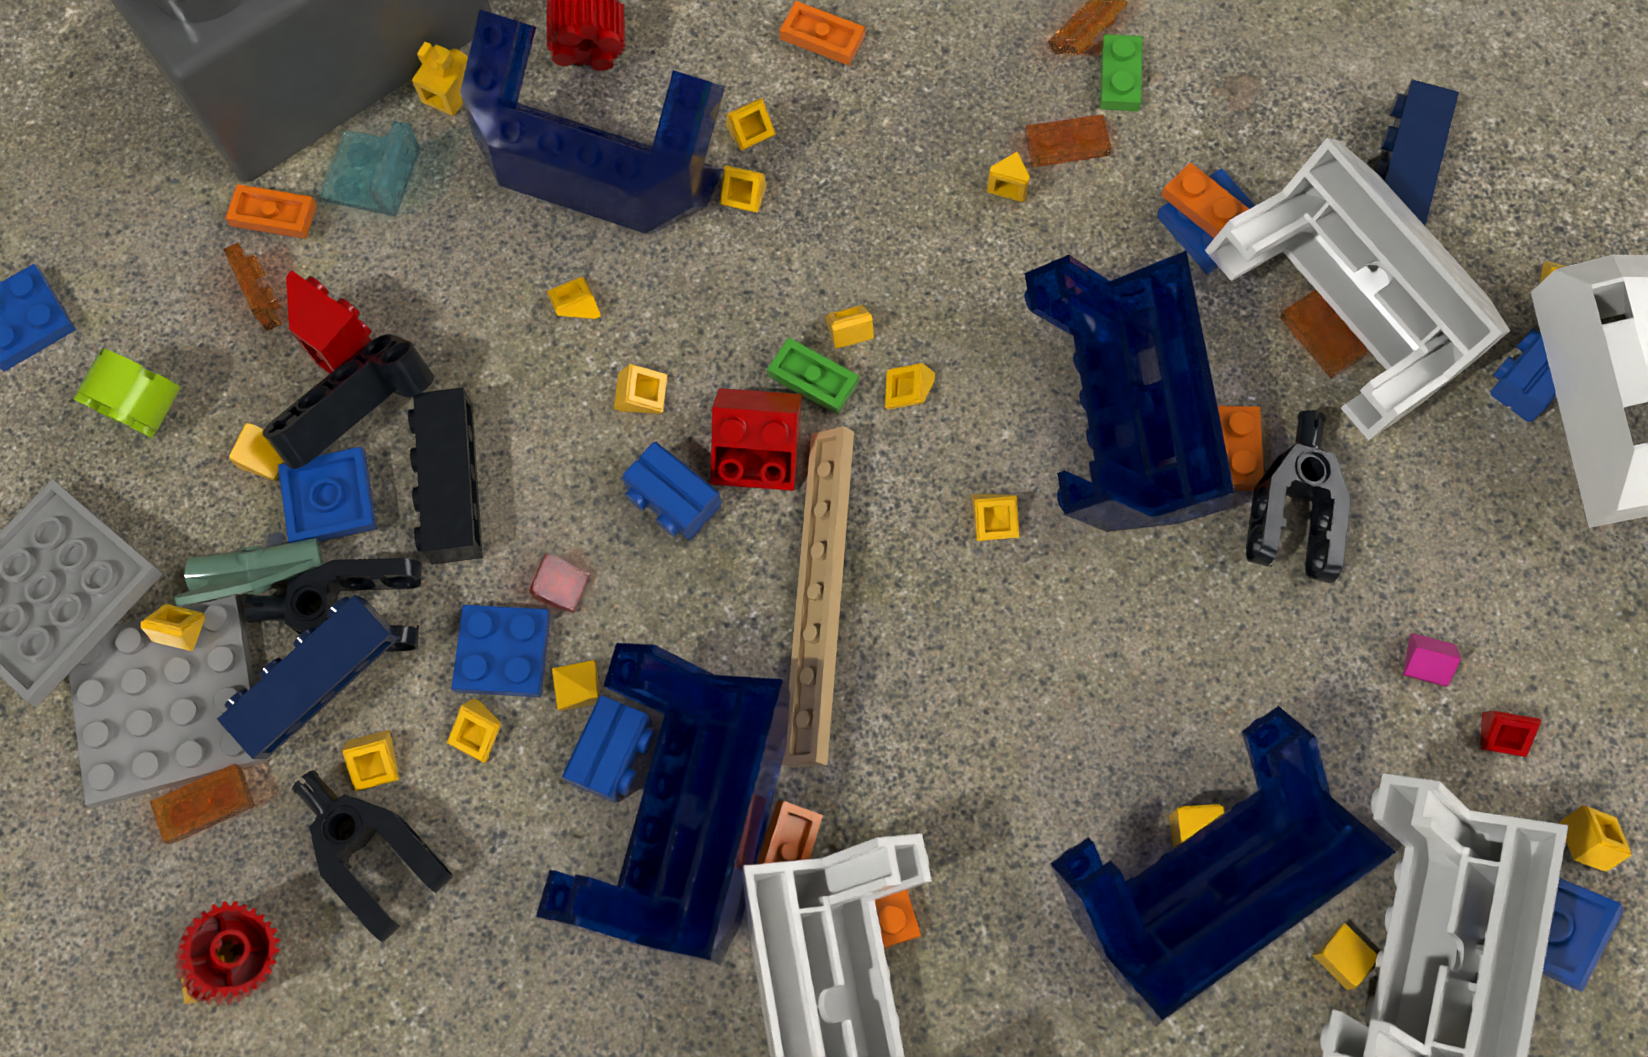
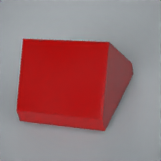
(1508, 732)

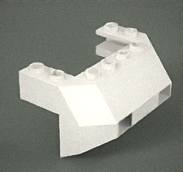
(1376, 273)
(1598, 374)
(1461, 931)
(823, 947)

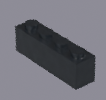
(446, 476)

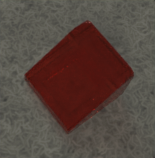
(559, 583)

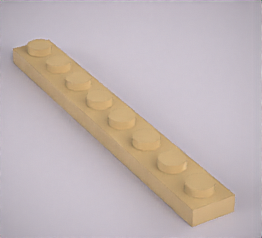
(818, 598)

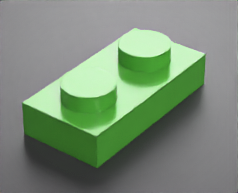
(1121, 72)
(813, 376)

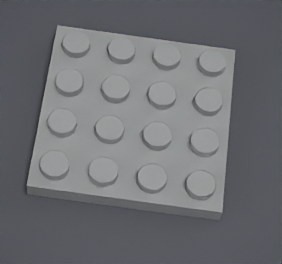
(61, 589)
(154, 708)

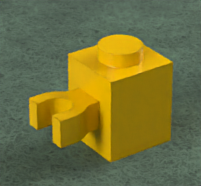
(440, 77)

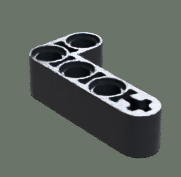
(346, 397)

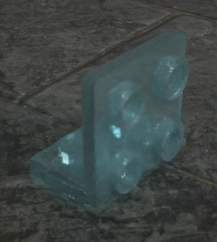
(372, 170)

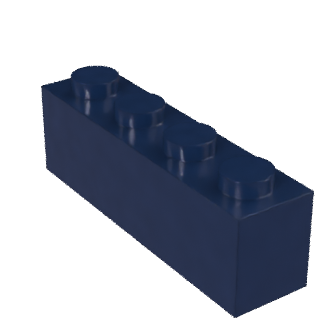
(1417, 143)
(307, 677)

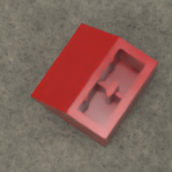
(321, 325)
(755, 439)

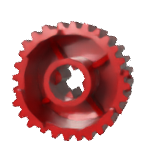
(585, 32)
(208, 976)

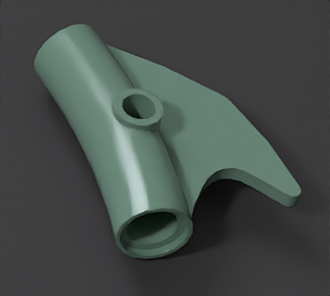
(247, 570)

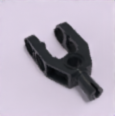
(1323, 488)
(327, 582)
(334, 854)

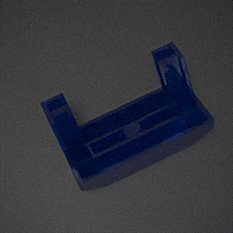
(581, 164)
(1142, 392)
(696, 814)
(1230, 884)

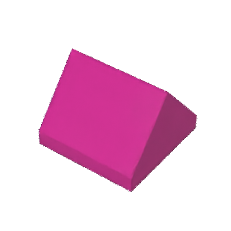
(1431, 660)

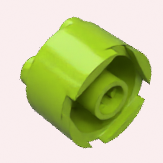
(127, 392)

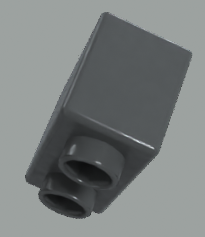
(288, 71)

